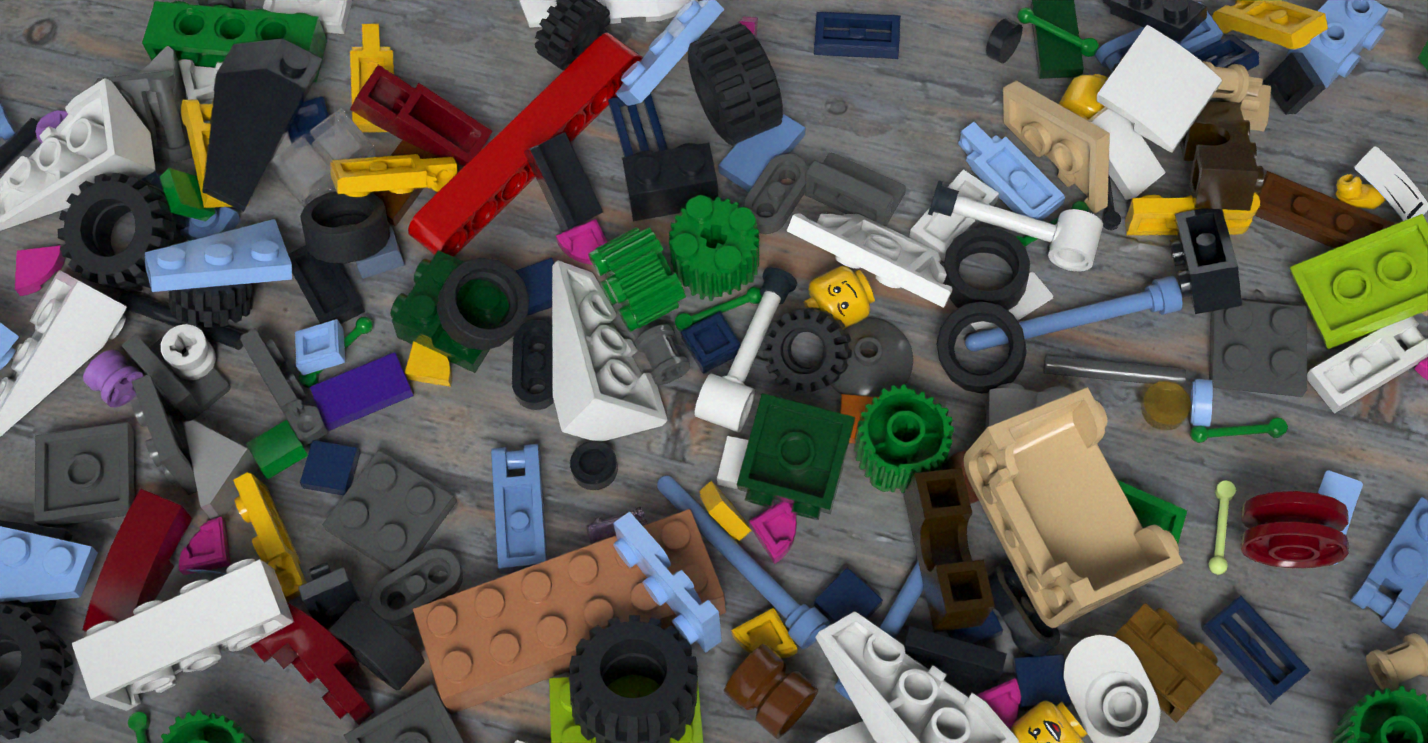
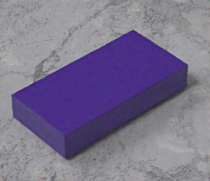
(361, 391)

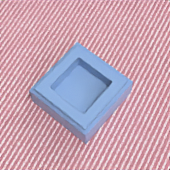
(319, 347)

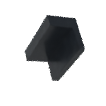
(563, 182)
(966, 665)

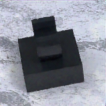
(1294, 83)
(328, 593)

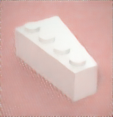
(181, 633)

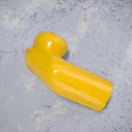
(1357, 194)

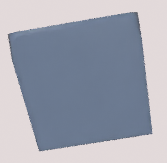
(384, 260)

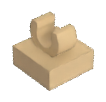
(1256, 104)

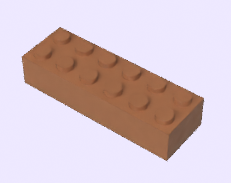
(532, 619)

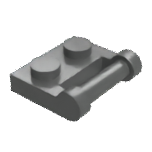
(134, 89)

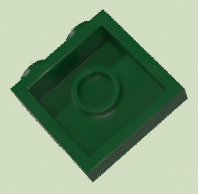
(417, 316)
(795, 456)

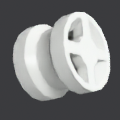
(199, 353)

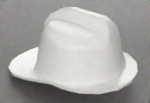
(1111, 691)

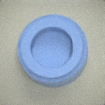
(1201, 402)

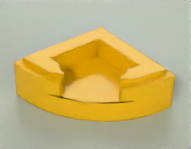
(428, 366)
(724, 511)
(765, 629)

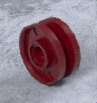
(1294, 529)

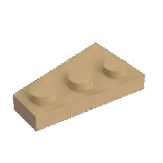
(1064, 137)

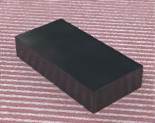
(325, 287)

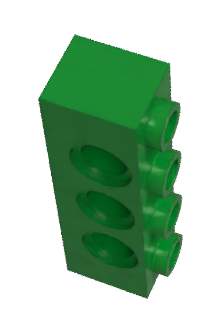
(209, 32)

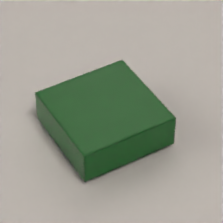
(184, 195)
(276, 449)

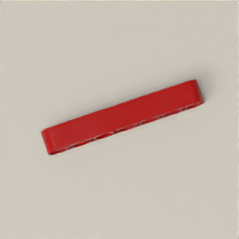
(501, 166)

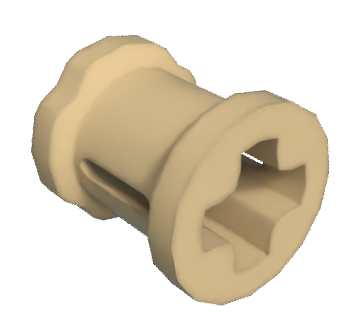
(1234, 82)
(1399, 662)

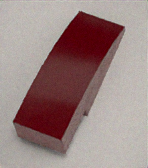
(419, 117)
(137, 558)

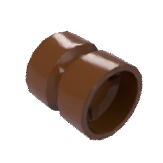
(763, 685)

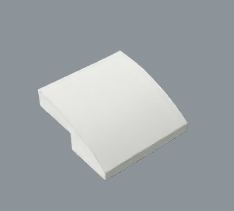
(1159, 88)

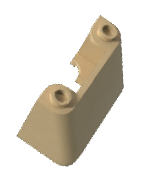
(1064, 509)

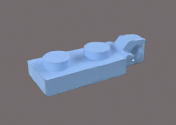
(1010, 174)

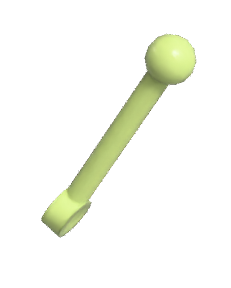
(1224, 492)

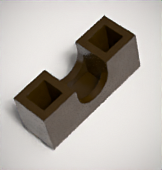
(1222, 158)
(953, 582)

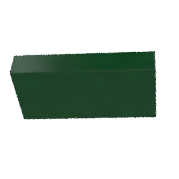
(1055, 55)

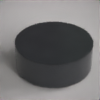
(1004, 40)
(593, 465)

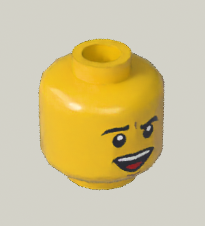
(1048, 725)

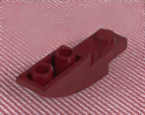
(316, 656)

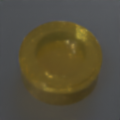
(1165, 406)

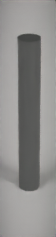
(1113, 370)

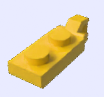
(363, 63)
(392, 173)
(272, 539)

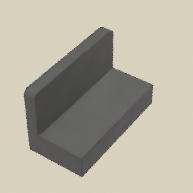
(853, 188)
(187, 396)

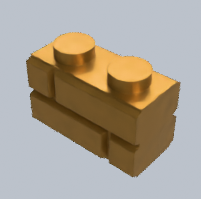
(1172, 663)

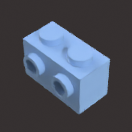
(1350, 29)

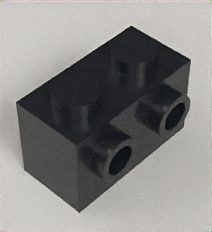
(667, 179)
(1207, 259)

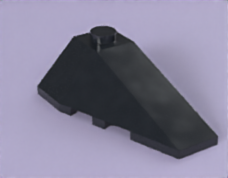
(251, 112)

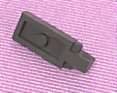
(286, 390)

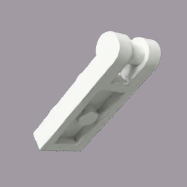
(1368, 364)

